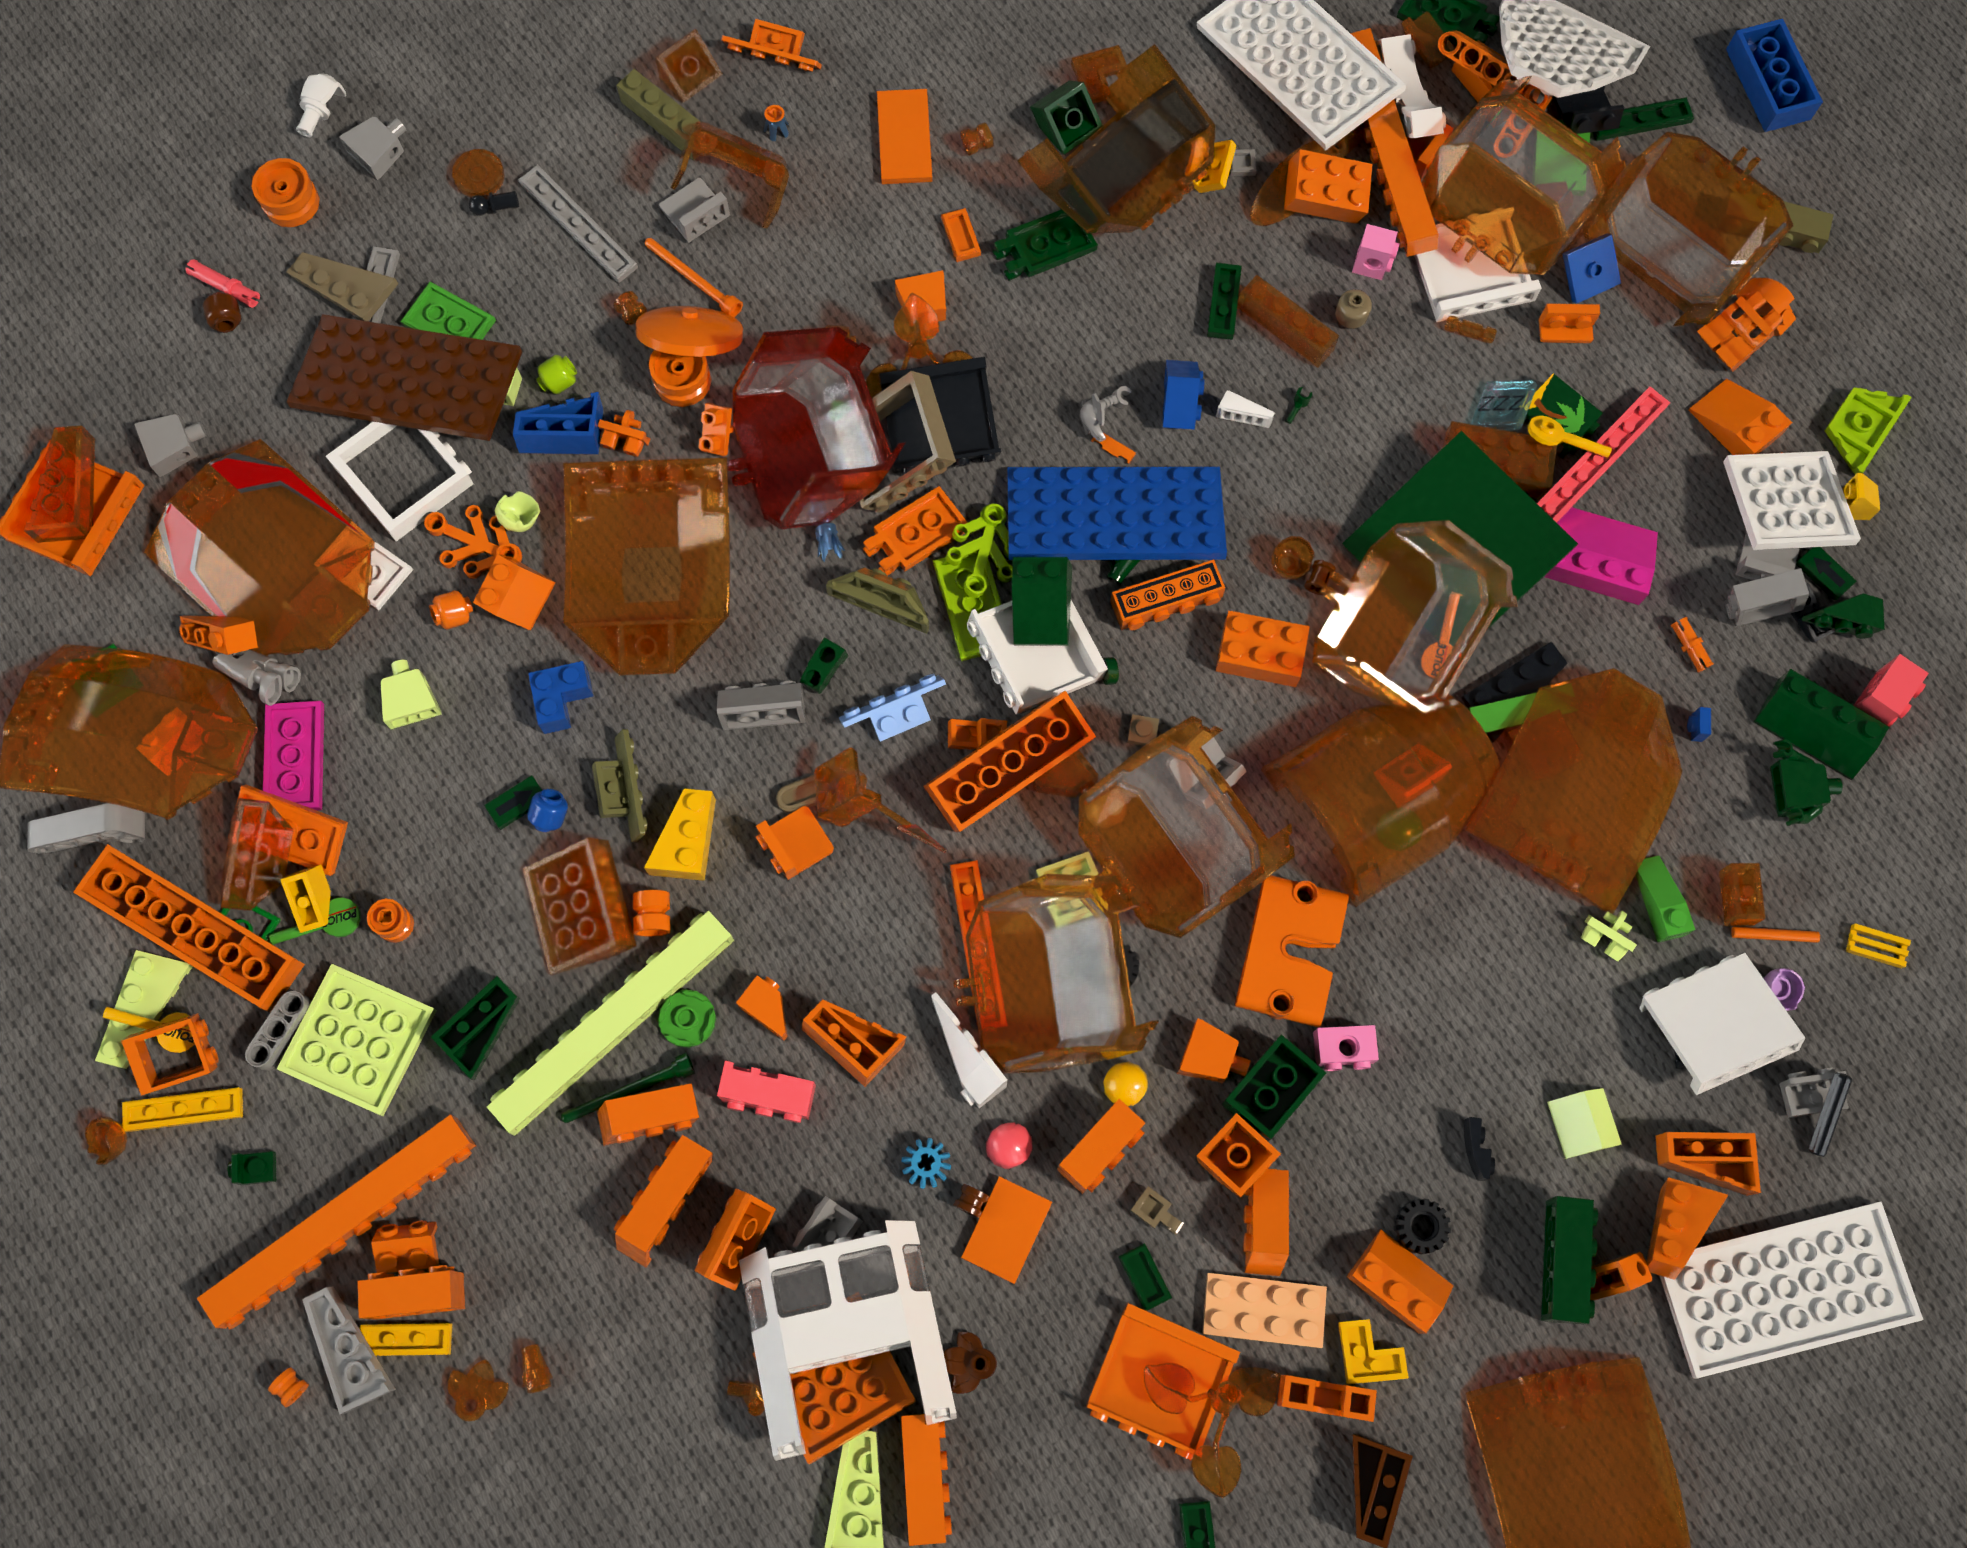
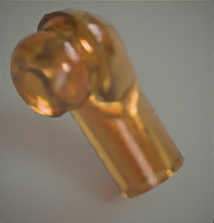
(751, 1394)

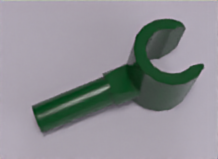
(1300, 402)

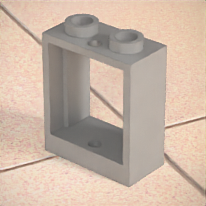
(1767, 597)

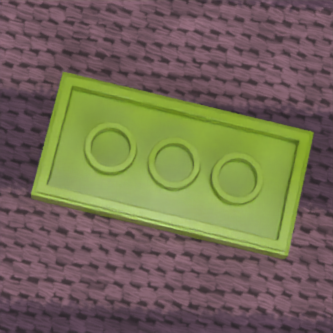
(959, 604)

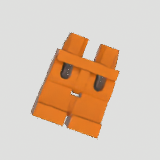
(1733, 349)

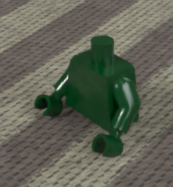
(1800, 785)

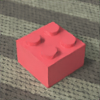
(1891, 690)

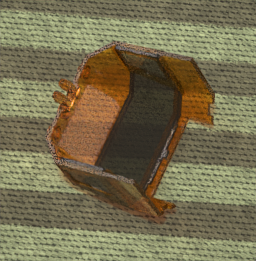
(1136, 158)

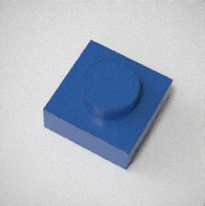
(1700, 724)

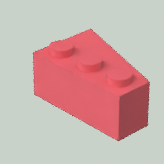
(766, 1092)

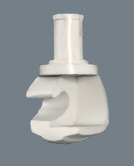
(314, 96)

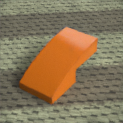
(973, 734)

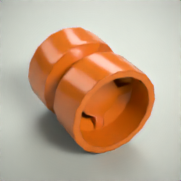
(651, 913)
(390, 920)

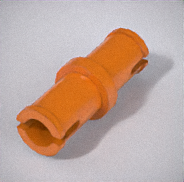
(1692, 644)

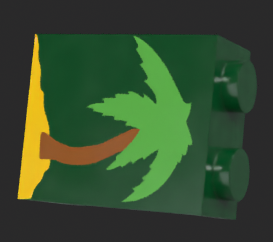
(1567, 407)

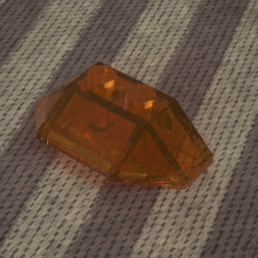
(254, 854)

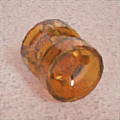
(977, 138)

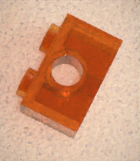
(1742, 894)

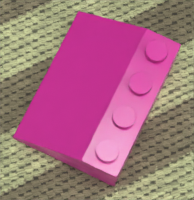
(1609, 556)

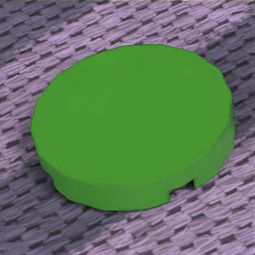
(688, 1027)

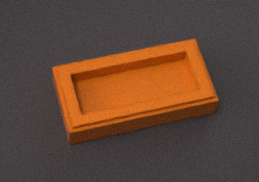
(961, 235)

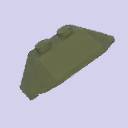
(881, 595)

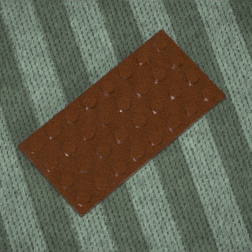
(405, 377)

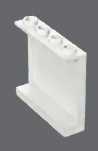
(1470, 287)
(1035, 672)
(1723, 1022)

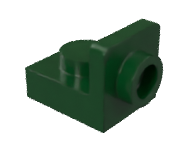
(252, 1168)

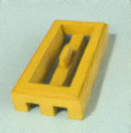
(1902, 952)

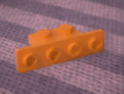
(774, 41)

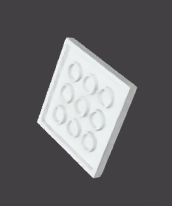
(1791, 500)

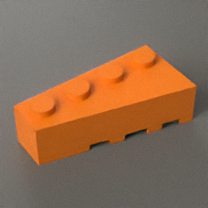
(661, 1199)

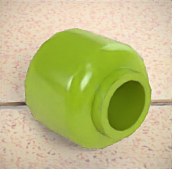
(556, 374)

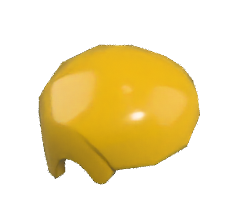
(1125, 1082)

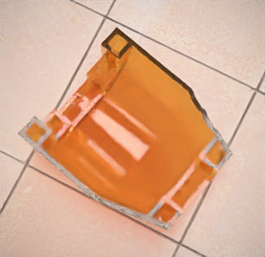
(1390, 787)

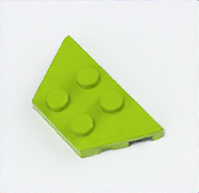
(1863, 425)

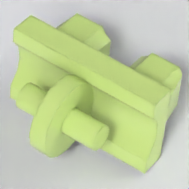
(1619, 945)

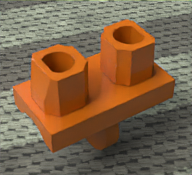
(716, 429)
(634, 438)

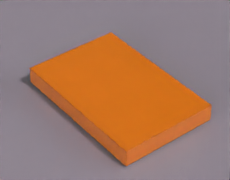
(1006, 1230)

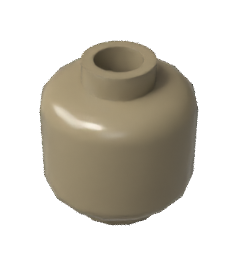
(1353, 308)

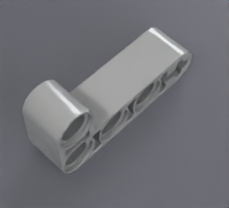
(85, 827)

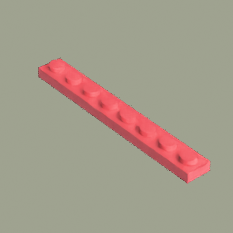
(1593, 466)

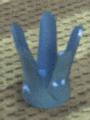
(775, 118)
(827, 539)

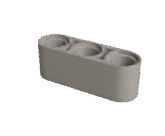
(266, 1036)

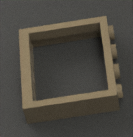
(889, 400)

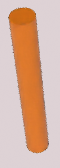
(1775, 934)

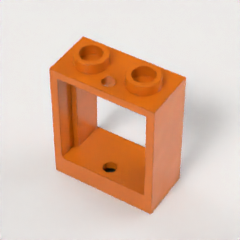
(142, 1064)

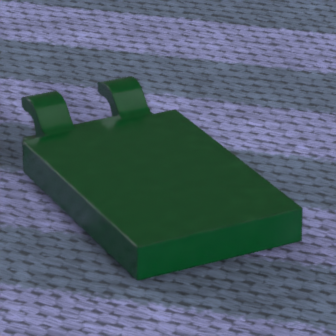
(1454, 15)
(1043, 244)

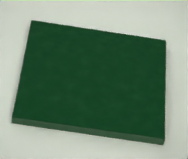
(1482, 502)

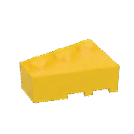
(685, 838)

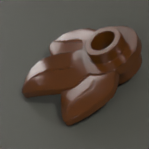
(962, 1363)

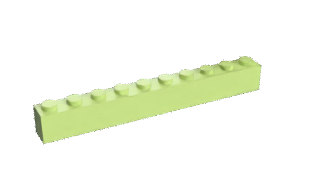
(610, 1023)

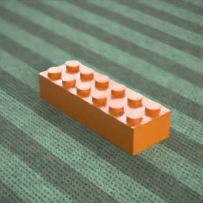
(1009, 761)

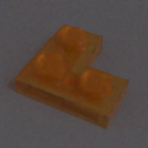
(1095, 67)

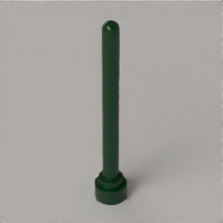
(680, 1067)

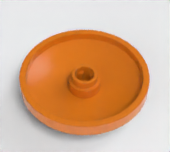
(689, 331)

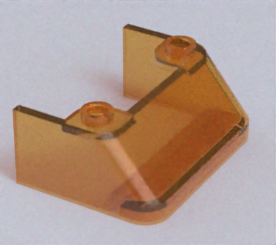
(709, 140)

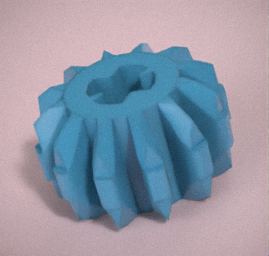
(935, 1167)

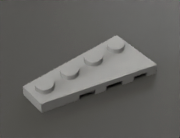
(346, 1356)

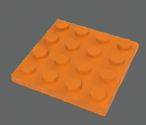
(847, 1400)

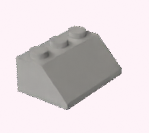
(761, 705)

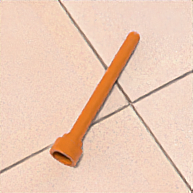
(728, 304)

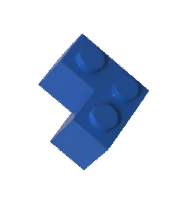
(1181, 388)
(552, 691)

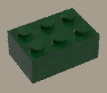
(1274, 1087)

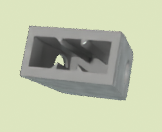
(374, 144)
(169, 442)

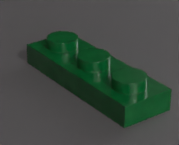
(1224, 301)

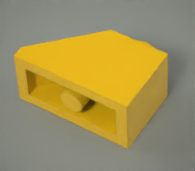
(308, 897)

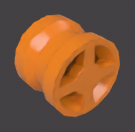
(288, 1387)

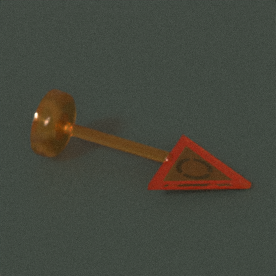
(906, 827)

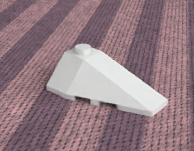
(975, 1069)

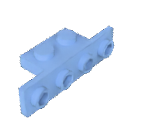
(896, 712)

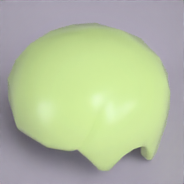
(517, 512)

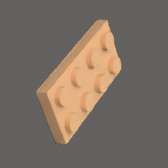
(1264, 1310)

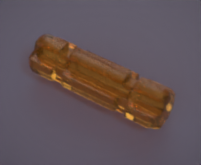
(1470, 329)

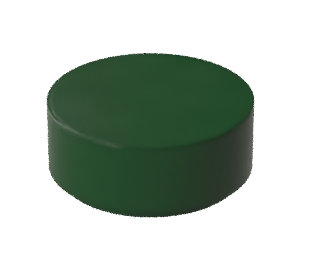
(1112, 674)

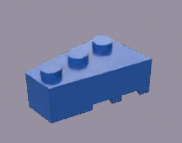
(560, 428)

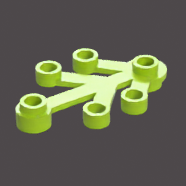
(985, 546)

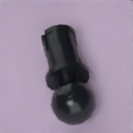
(480, 205)

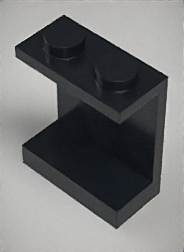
(1589, 111)

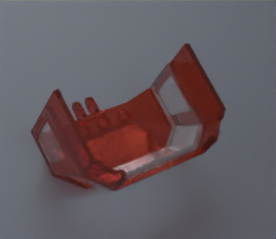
(808, 427)

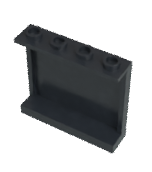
(965, 409)

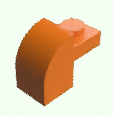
(1776, 296)

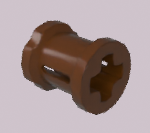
(1319, 576)

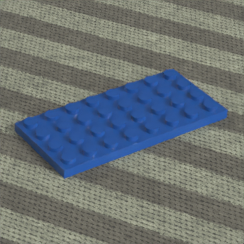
(1116, 513)

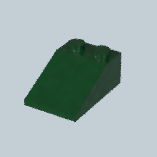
(1041, 601)

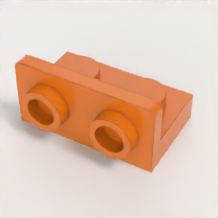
(1568, 323)

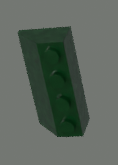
(1821, 724)
(1568, 1260)

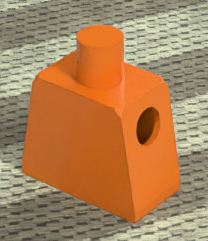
(928, 287)
(1211, 1054)
(1626, 1273)

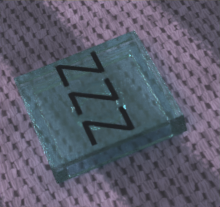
(1504, 404)

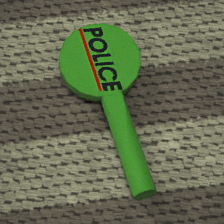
(342, 921)

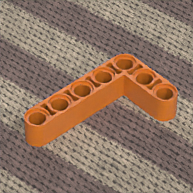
(1482, 66)

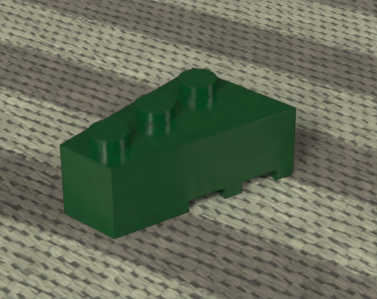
(477, 1026)

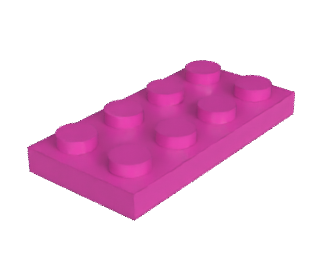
(294, 752)

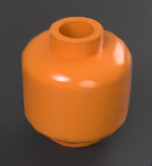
(450, 609)

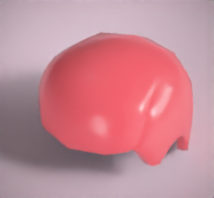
(1009, 1145)

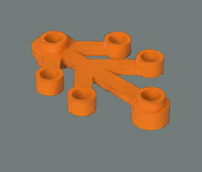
(476, 543)

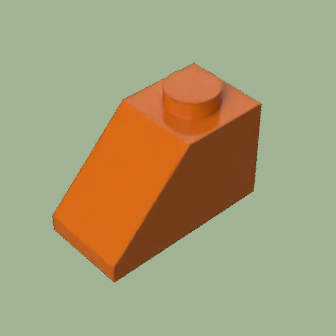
(765, 1005)

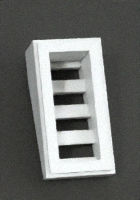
(1242, 410)

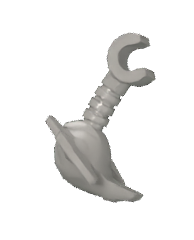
(1093, 413)

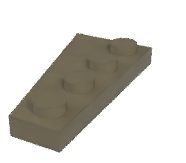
(346, 286)

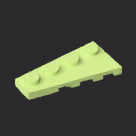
(144, 993)
(857, 1497)

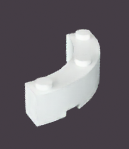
(1415, 110)

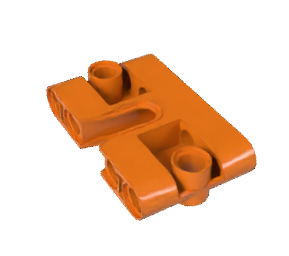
(1273, 972)

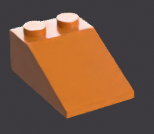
(1740, 418)

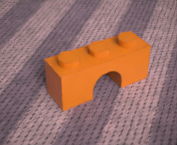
(1327, 1398)

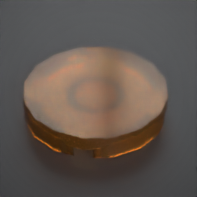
(478, 172)

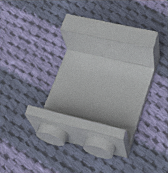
(1766, 562)

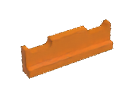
(1116, 448)

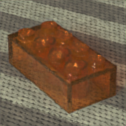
(1516, 453)

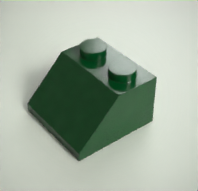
(1067, 116)

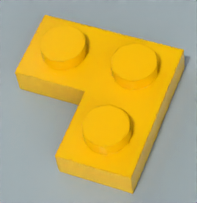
(1364, 1363)

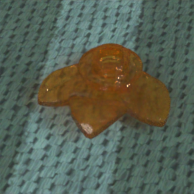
(478, 1386)

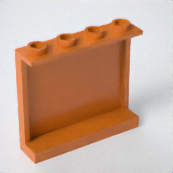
(112, 502)
(1121, 1389)

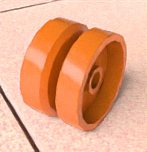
(285, 192)
(679, 379)

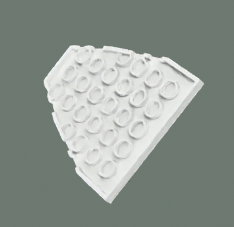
(1564, 47)

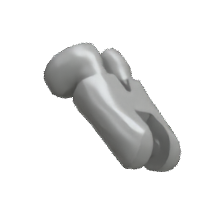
(260, 672)

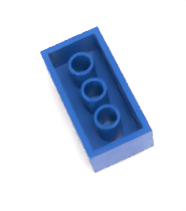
(1774, 75)

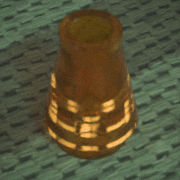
(535, 1371)

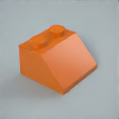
(514, 592)
(1237, 1156)

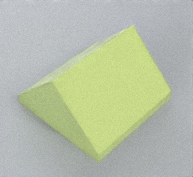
(1584, 1123)

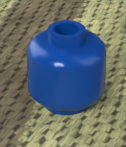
(547, 810)

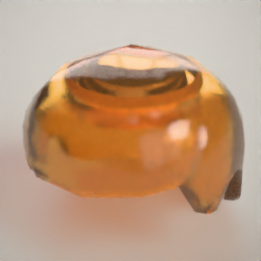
(1292, 557)
(105, 1139)

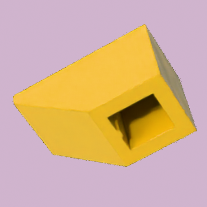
(1862, 497)

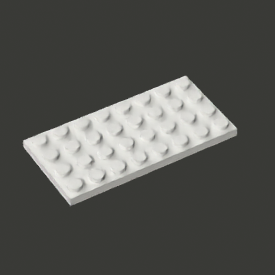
(1303, 63)
(1790, 1290)

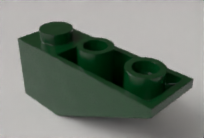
(1857, 616)

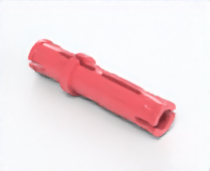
(231, 286)

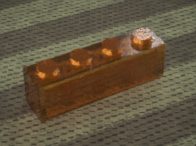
(1287, 321)

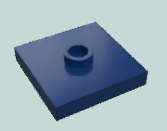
(1591, 268)

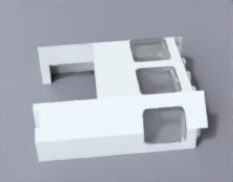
(838, 1308)

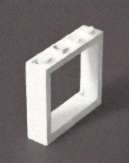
(417, 512)

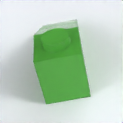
(1663, 901)

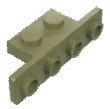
(618, 787)

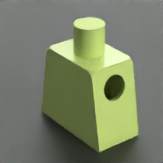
(406, 696)

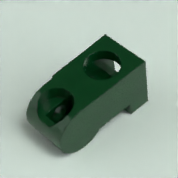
(823, 665)

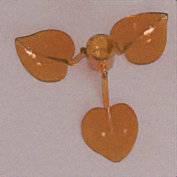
(916, 324)
(1250, 1387)

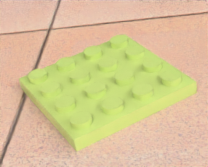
(357, 1039)

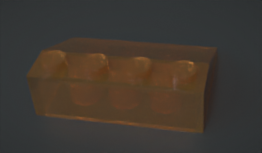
(579, 906)

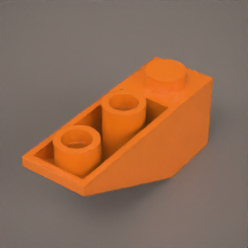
(219, 633)

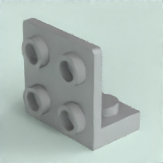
(695, 209)

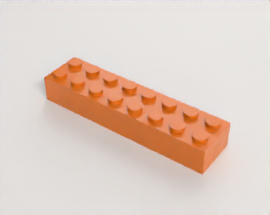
(189, 928)

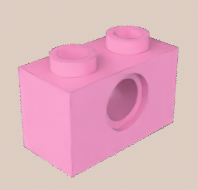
(1376, 252)
(1360, 1038)

